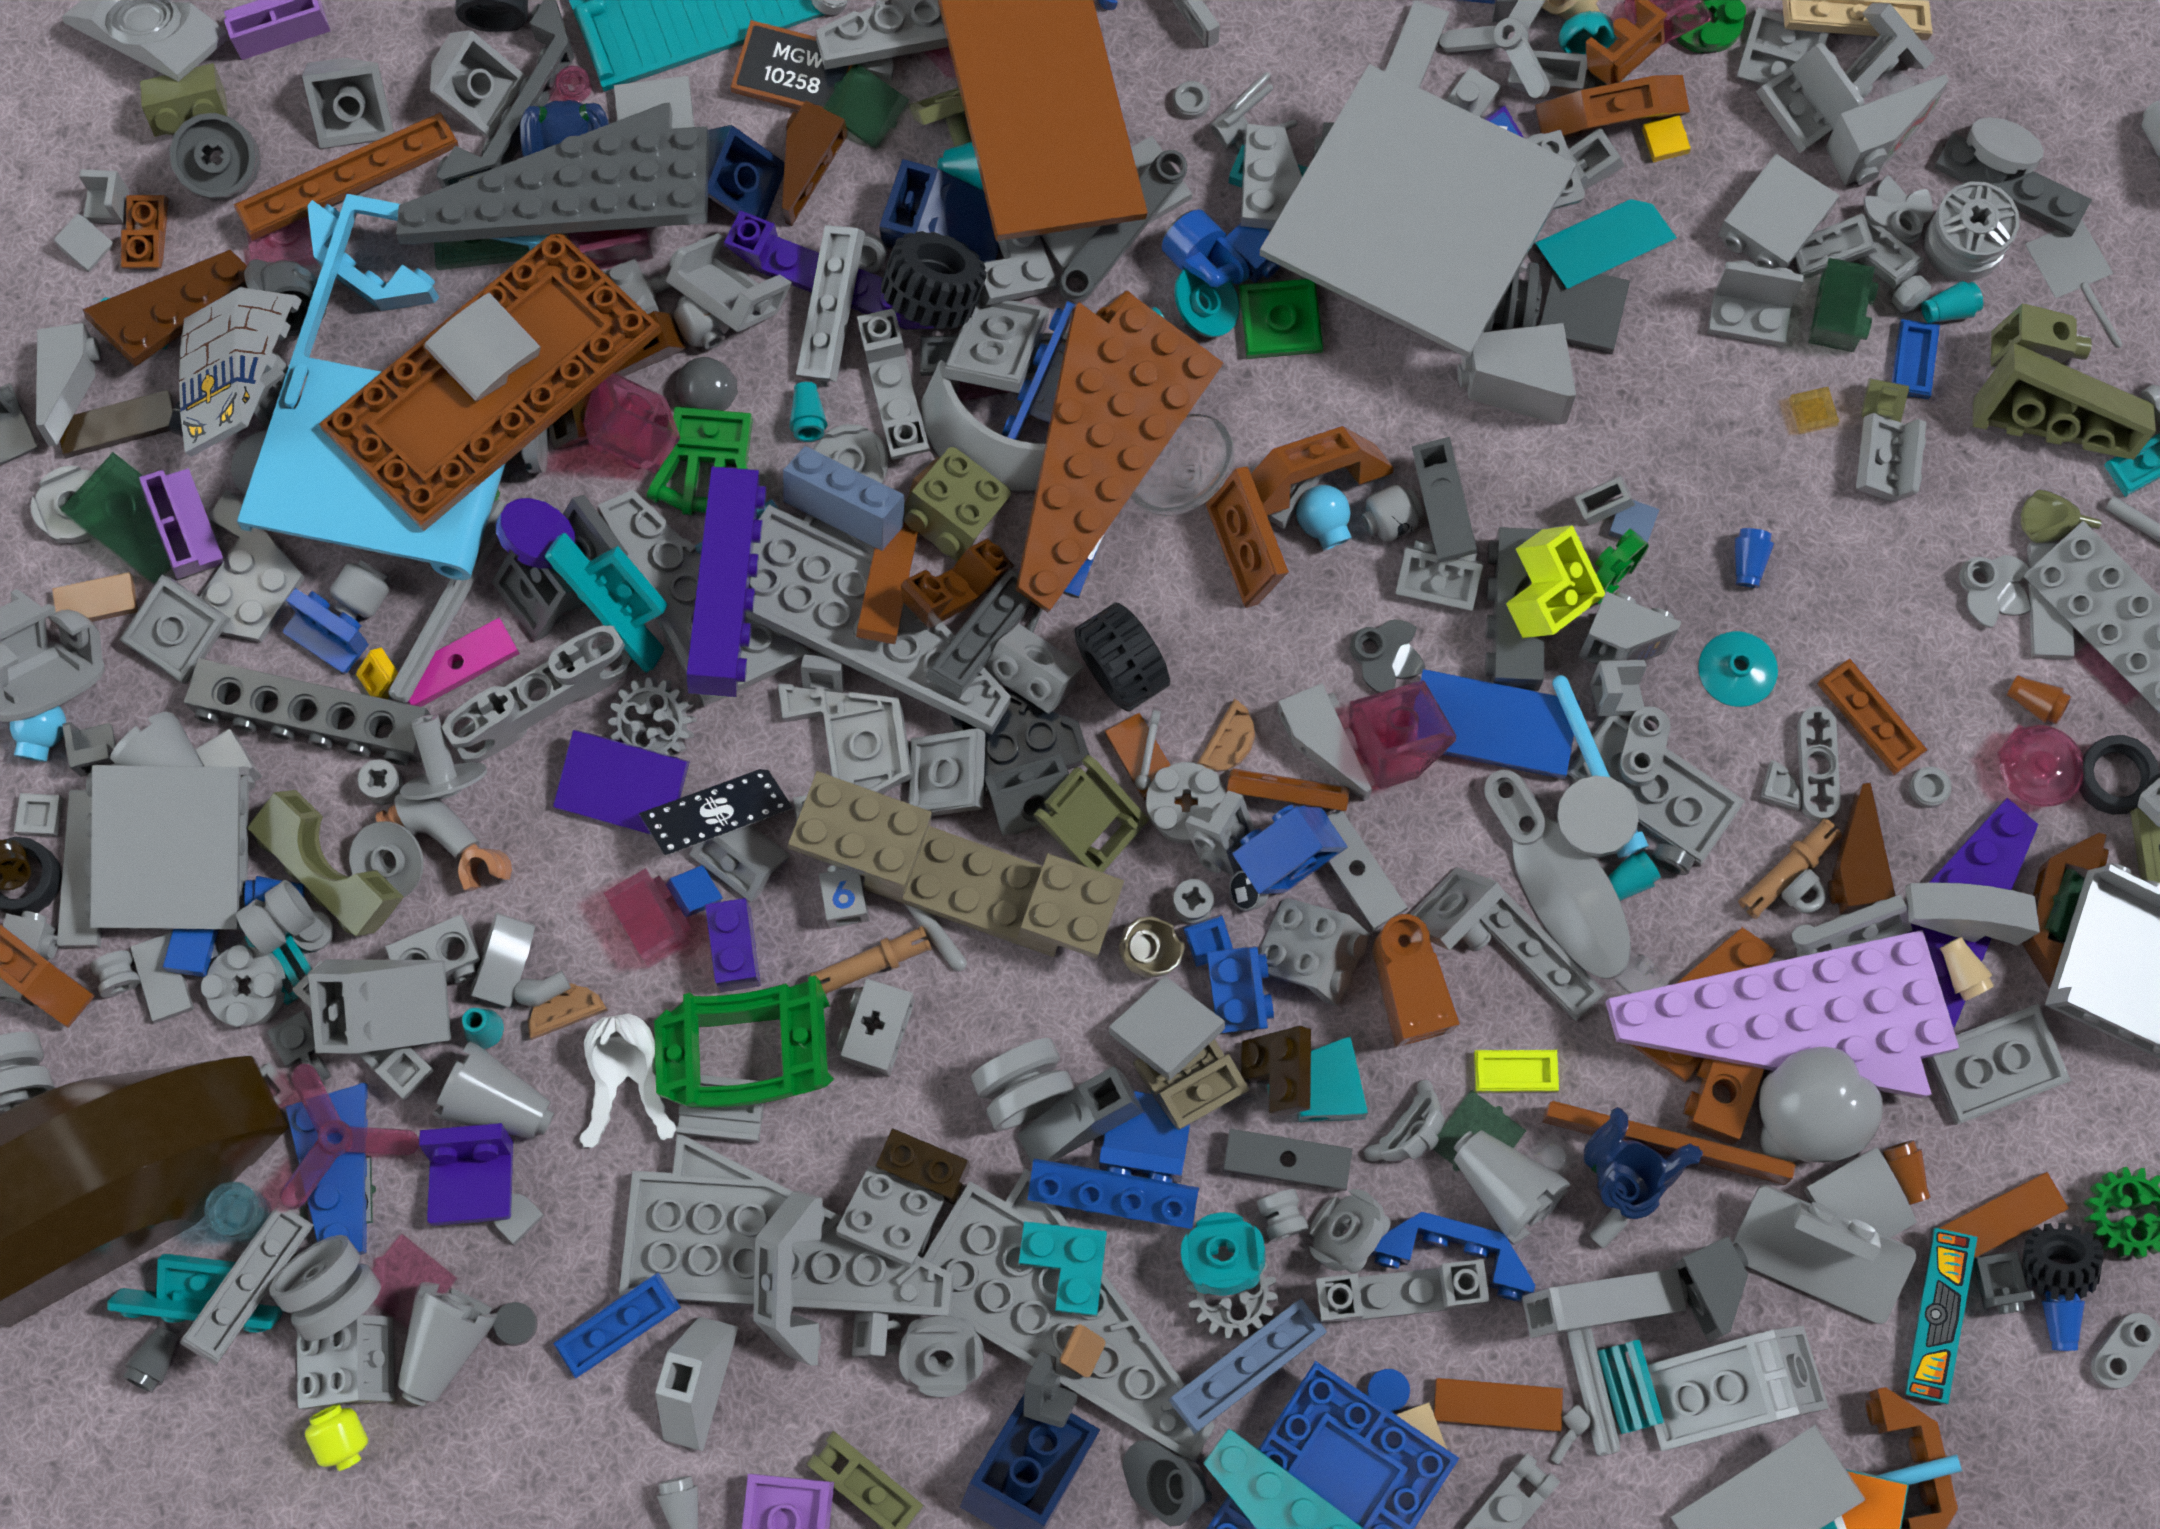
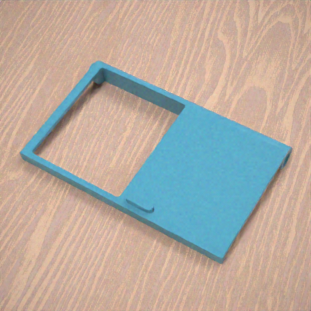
(313, 488)

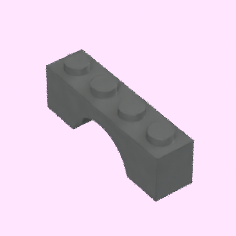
(1513, 659)

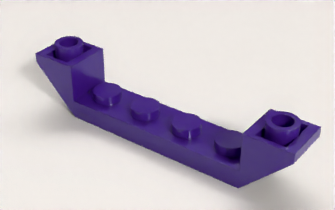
(760, 247)

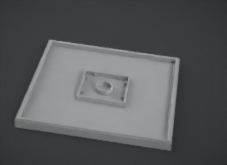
(1418, 210)

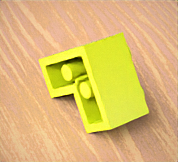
(1560, 579)

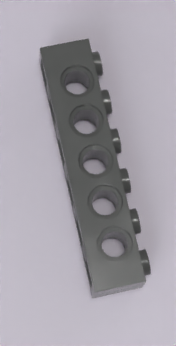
(216, 681)

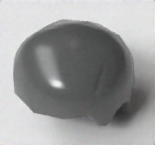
(706, 385)

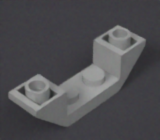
(892, 384)
(795, 1221)
(1402, 1293)

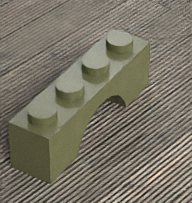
(290, 831)

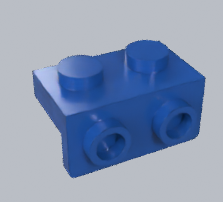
(324, 633)

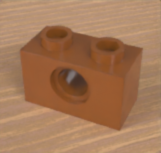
(1720, 1119)

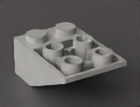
(378, 1004)

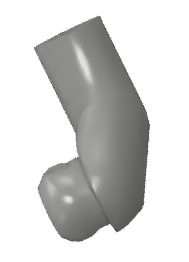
(537, 992)
(1609, 1228)

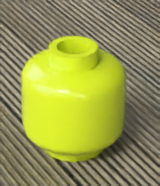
(336, 1437)

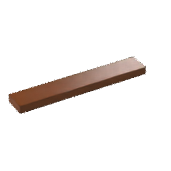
(346, 175)
(1667, 1142)

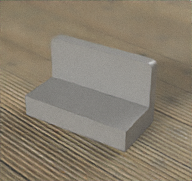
(741, 859)

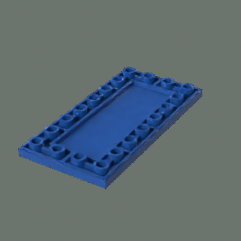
(1351, 1456)

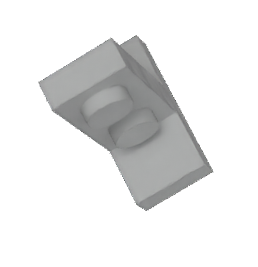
(1894, 41)

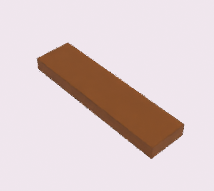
(882, 597)

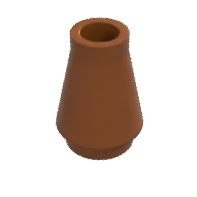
(2041, 699)
(1909, 1170)

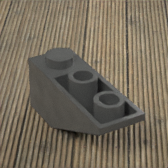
(1444, 499)
(1081, 1116)

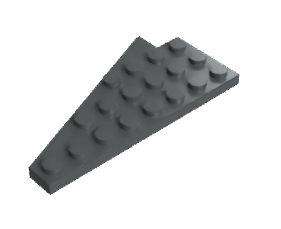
(603, 180)

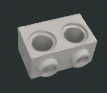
(435, 944)

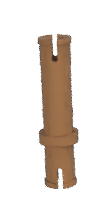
(1802, 856)
(873, 960)

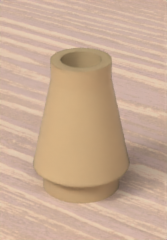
(1965, 969)

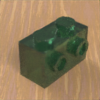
(1842, 305)

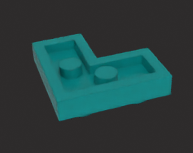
(1076, 1254)

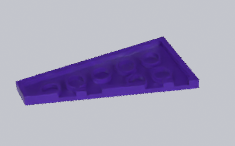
(1986, 859)

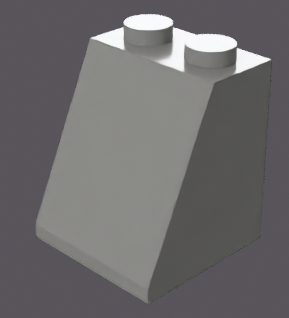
(1522, 372)

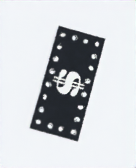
(715, 811)

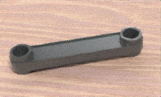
(1113, 240)

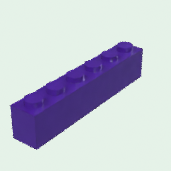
(724, 582)

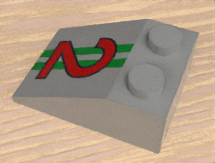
(1872, 132)

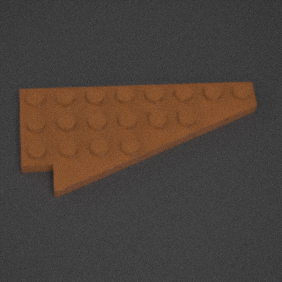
(1111, 417)

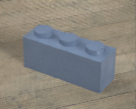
(843, 498)

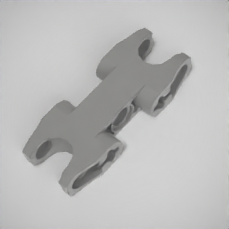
(507, 712)

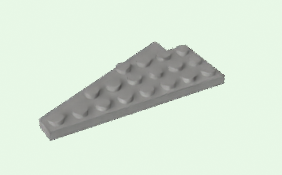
(814, 593)
(703, 1231)
(1017, 1313)

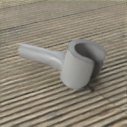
(1578, 1422)

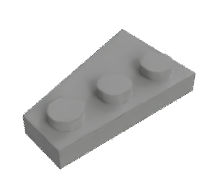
(1268, 175)

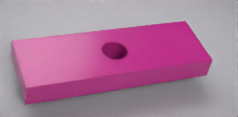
(480, 652)

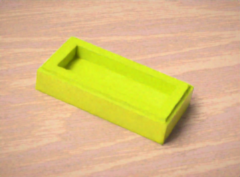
(1516, 1071)

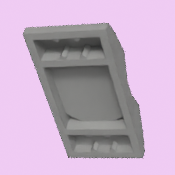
(154, 32)

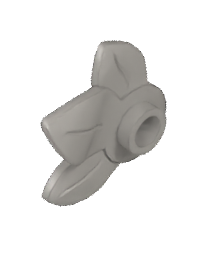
(1894, 208)
(2000, 590)

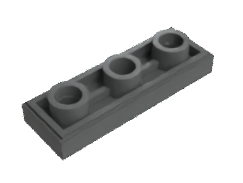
(1314, 1162)

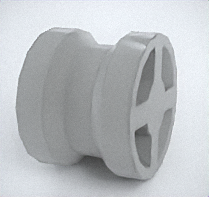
(385, 788)
(1192, 909)
(115, 973)

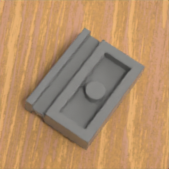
(726, 1123)

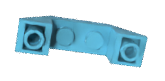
(402, 290)

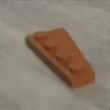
(1737, 953)

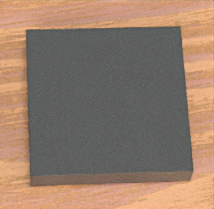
(1588, 310)

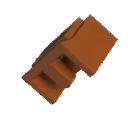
(1634, 44)

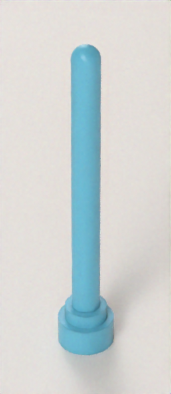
(1589, 749)

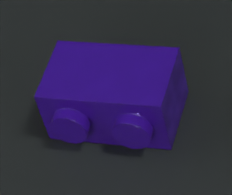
(733, 945)

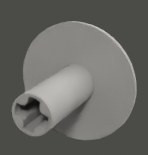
(441, 776)

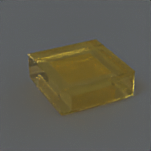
(1814, 410)

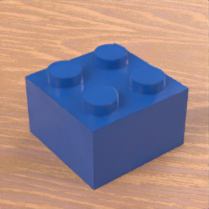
(1288, 849)

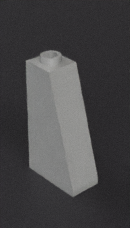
(1604, 1302)

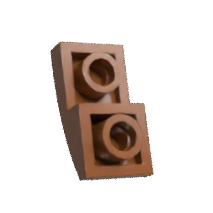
(145, 232)

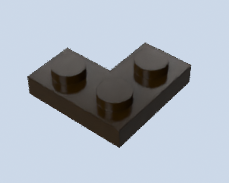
(1287, 1063)

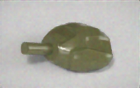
(2051, 517)

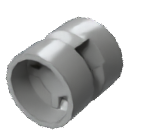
(279, 914)

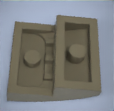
(1198, 1088)

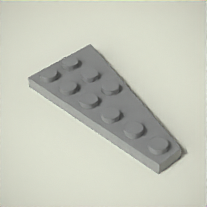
(882, 32)
(673, 570)

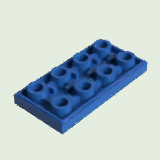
(1503, 724)

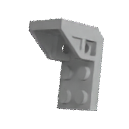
(1736, 1386)

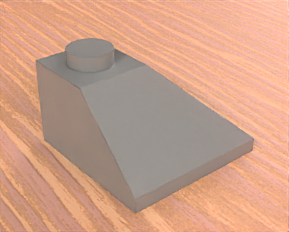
(474, 80)
(347, 101)

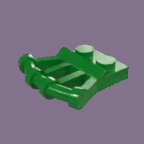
(705, 437)

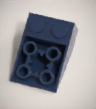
(939, 203)

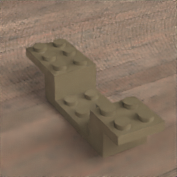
(953, 875)

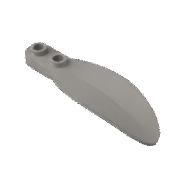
(1562, 884)

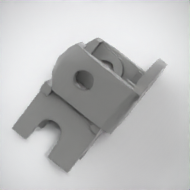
(42, 673)

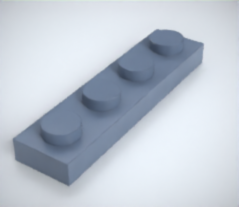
(1247, 1366)

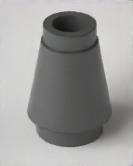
(151, 1361)

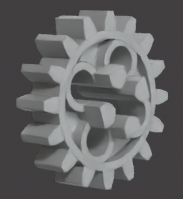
(643, 699)
(1220, 1315)

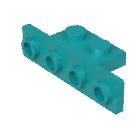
(615, 594)
(183, 1291)

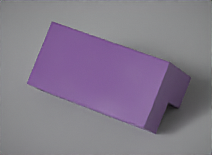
(273, 24)
(181, 522)

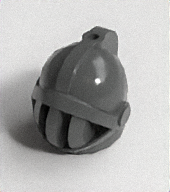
(284, 278)

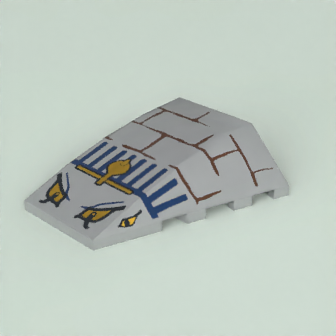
(223, 360)

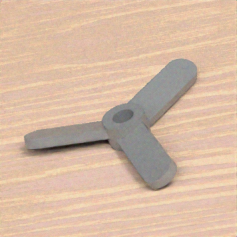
(1516, 47)

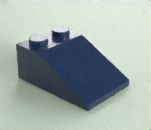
(1028, 1471)

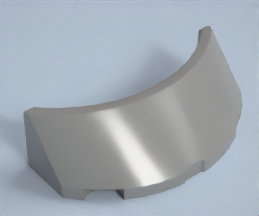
(951, 425)

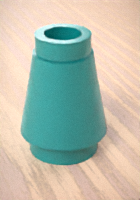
(1954, 303)
(807, 413)
(1634, 875)
(488, 1032)

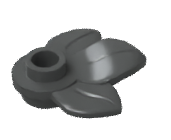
(1393, 654)

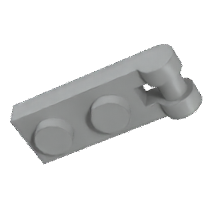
(1872, 923)
(1510, 1506)

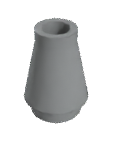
(679, 1502)

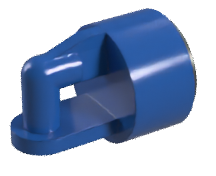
(1196, 243)

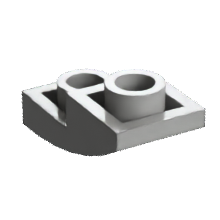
(503, 959)

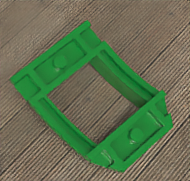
(802, 1042)

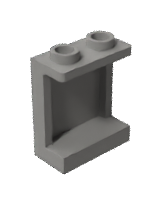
(1777, 214)
(723, 288)

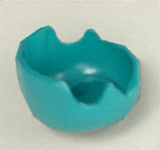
(1584, 26)

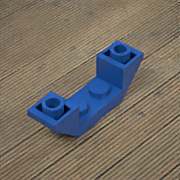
(1507, 1273)

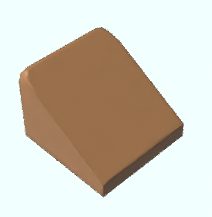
(1082, 1351)

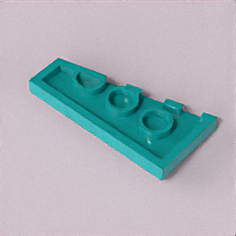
(1269, 1492)

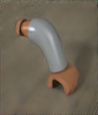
(443, 825)

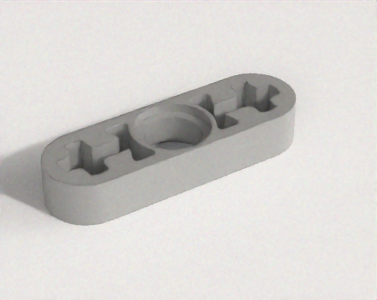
(1827, 735)

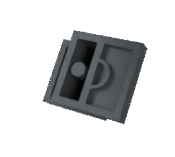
(542, 594)

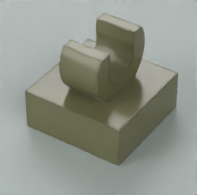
(1885, 399)

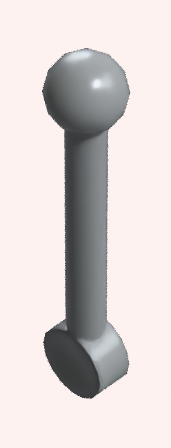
(1143, 781)

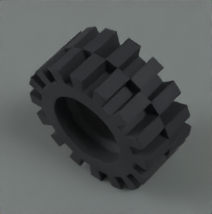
(2058, 1277)

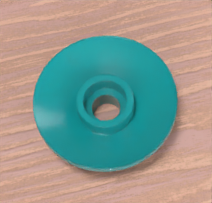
(1206, 308)
(1728, 683)

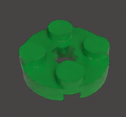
(1720, 35)
(1617, 563)

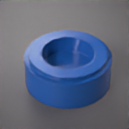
(1389, 1389)

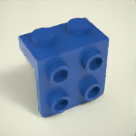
(1146, 1145)

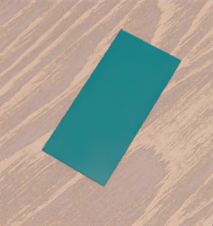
(1605, 241)

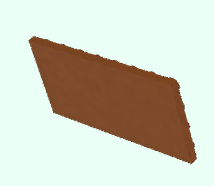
(1042, 115)
(434, 442)

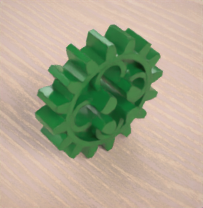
(2119, 1232)

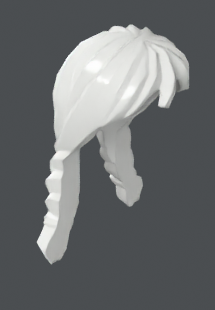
(613, 1051)

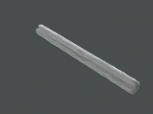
(442, 617)

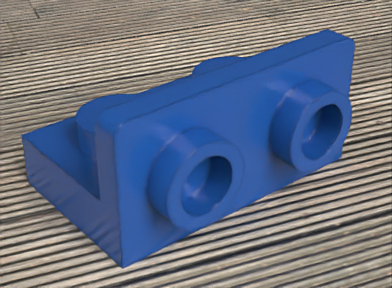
(1238, 988)

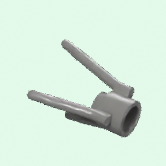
(1231, 124)

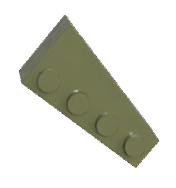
(2063, 405)

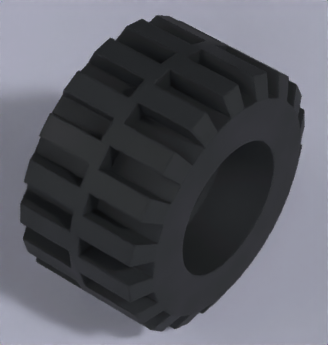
(933, 279)
(1122, 656)

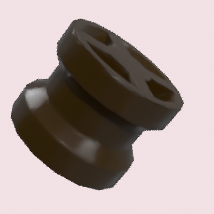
(15, 873)

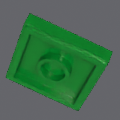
(1280, 318)

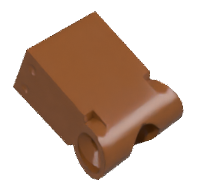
(1412, 982)

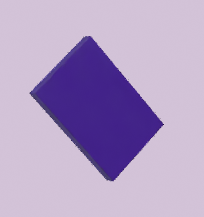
(617, 780)

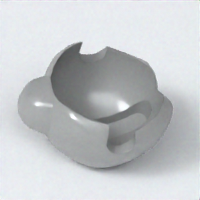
(1818, 1108)

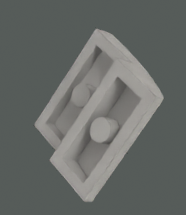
(1773, 48)
(482, 347)
(1866, 1193)

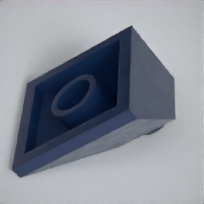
(742, 172)

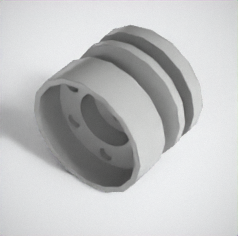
(1971, 231)

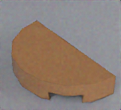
(1231, 740)
(564, 1010)

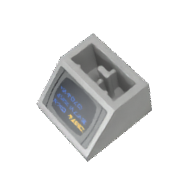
(1628, 631)

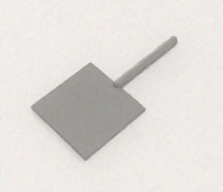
(2073, 264)

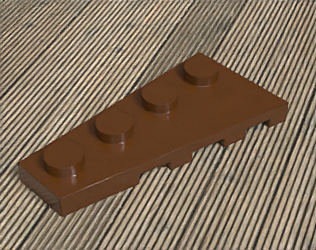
(155, 312)

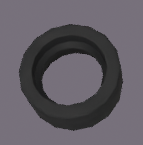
(492, 14)
(2137, 752)
(47, 887)

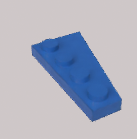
(339, 1198)

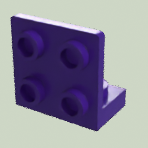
(468, 1174)

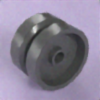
(192, 151)

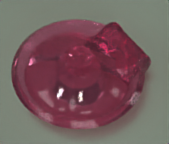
(2041, 765)

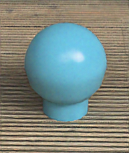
(1324, 515)
(38, 734)

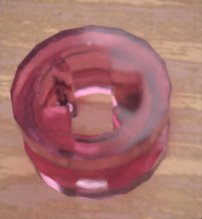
(565, 77)

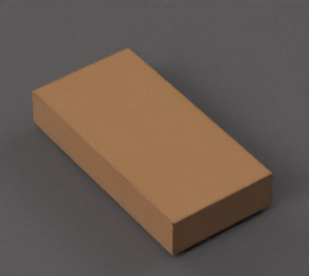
(99, 597)

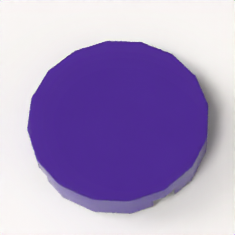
(530, 529)

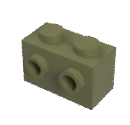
(172, 102)

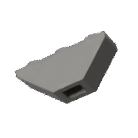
(693, 1381)

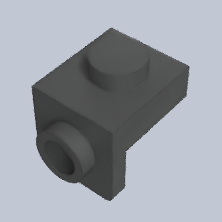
(2002, 1282)

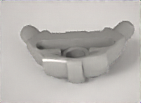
(1414, 1131)

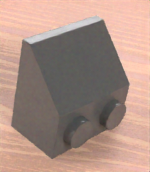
(1714, 1285)

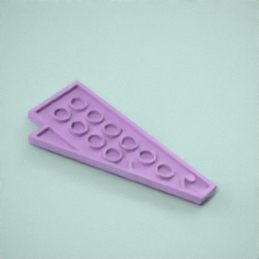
(1864, 999)

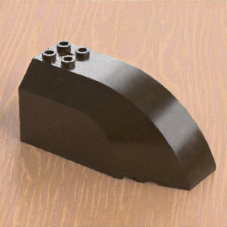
(119, 1169)

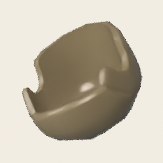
(1138, 940)

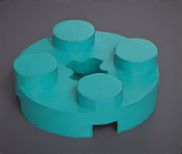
(1229, 1276)

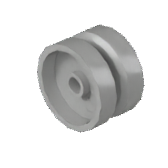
(20, 1069)
(1022, 1083)
(325, 1288)

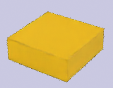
(1666, 138)
(377, 673)

